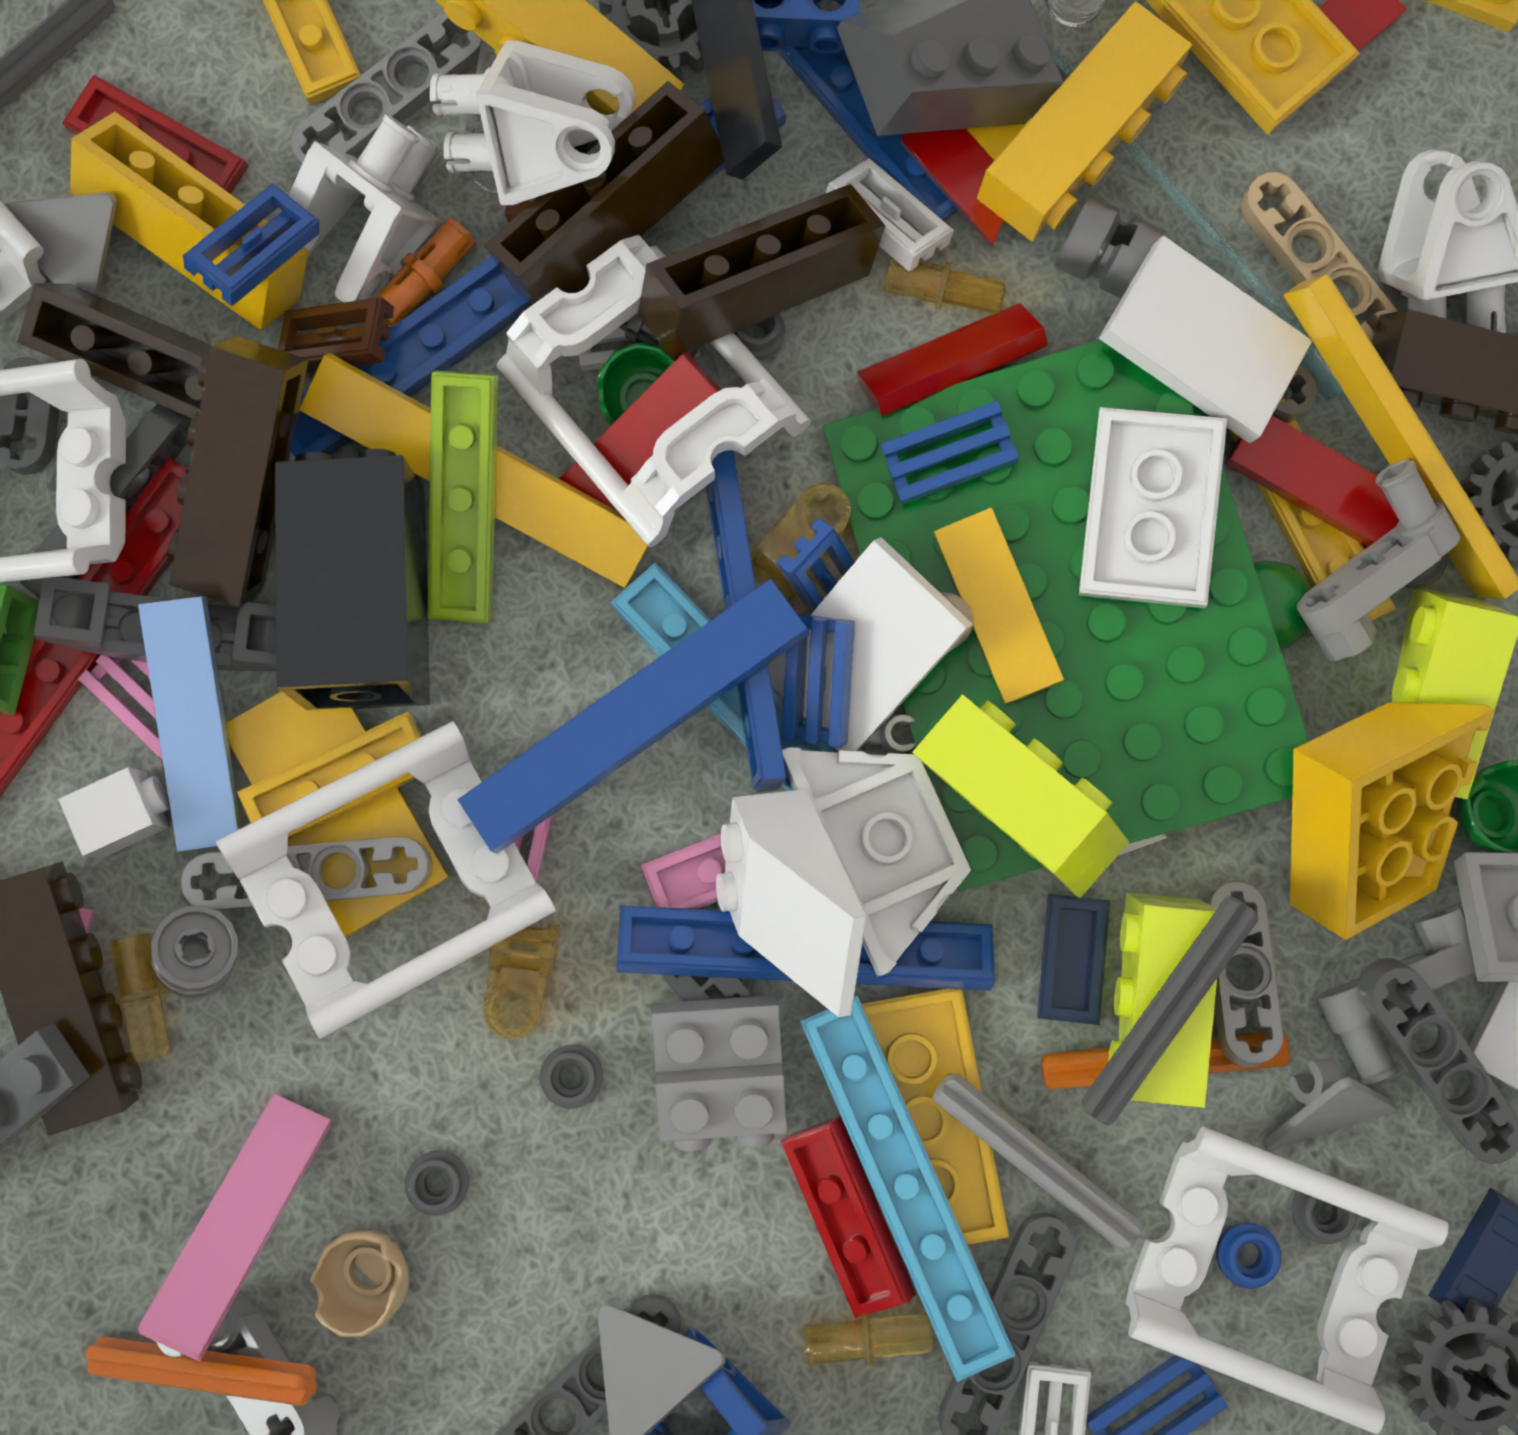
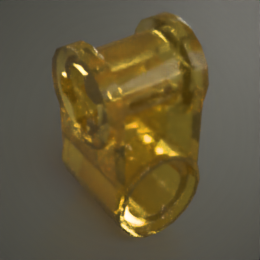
(791, 527)
(523, 973)

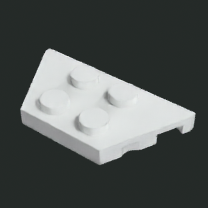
(887, 838)

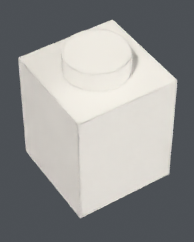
(116, 812)

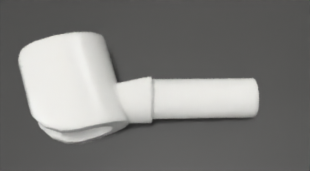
(884, 738)

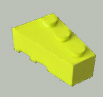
(1455, 654)
(1024, 793)
(1152, 942)

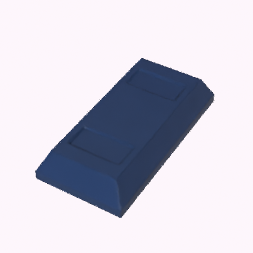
(1073, 959)
(1484, 1256)

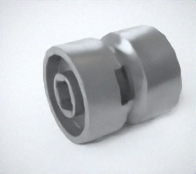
(1107, 246)
(194, 951)

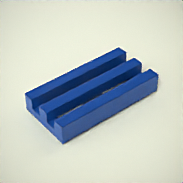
(260, 251)
(941, 430)
(809, 558)
(794, 683)
(1151, 1383)

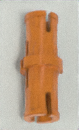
(426, 269)

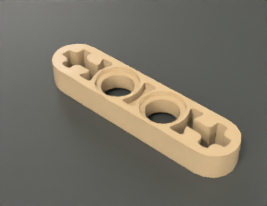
(1335, 256)

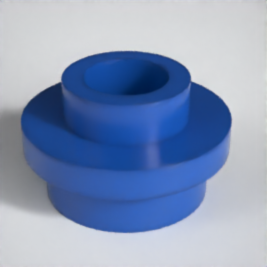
(1268, 1257)

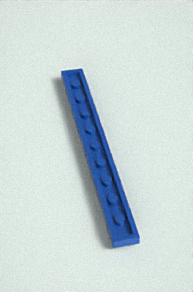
(443, 333)

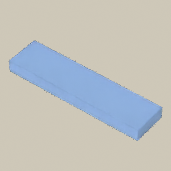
(190, 721)

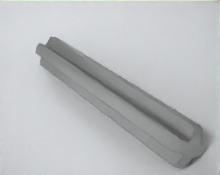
(1037, 1160)

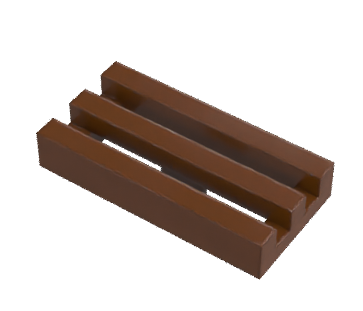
(353, 345)

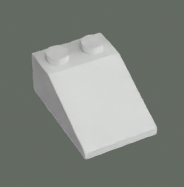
(792, 894)

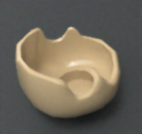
(345, 1302)

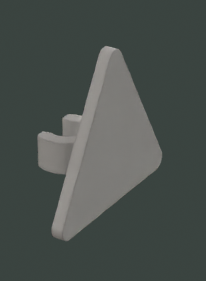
(73, 235)
(1330, 1105)
(648, 1370)

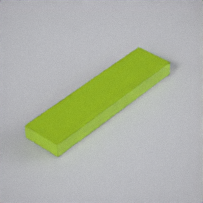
(462, 495)

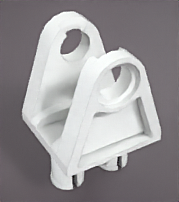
(532, 119)
(386, 176)
(1453, 240)

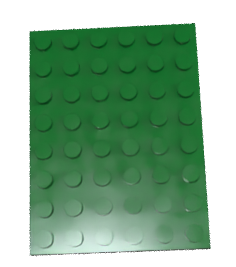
(1158, 702)

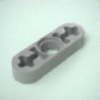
(1264, 1018)

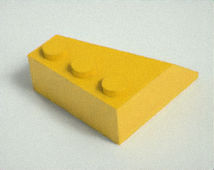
(1377, 810)

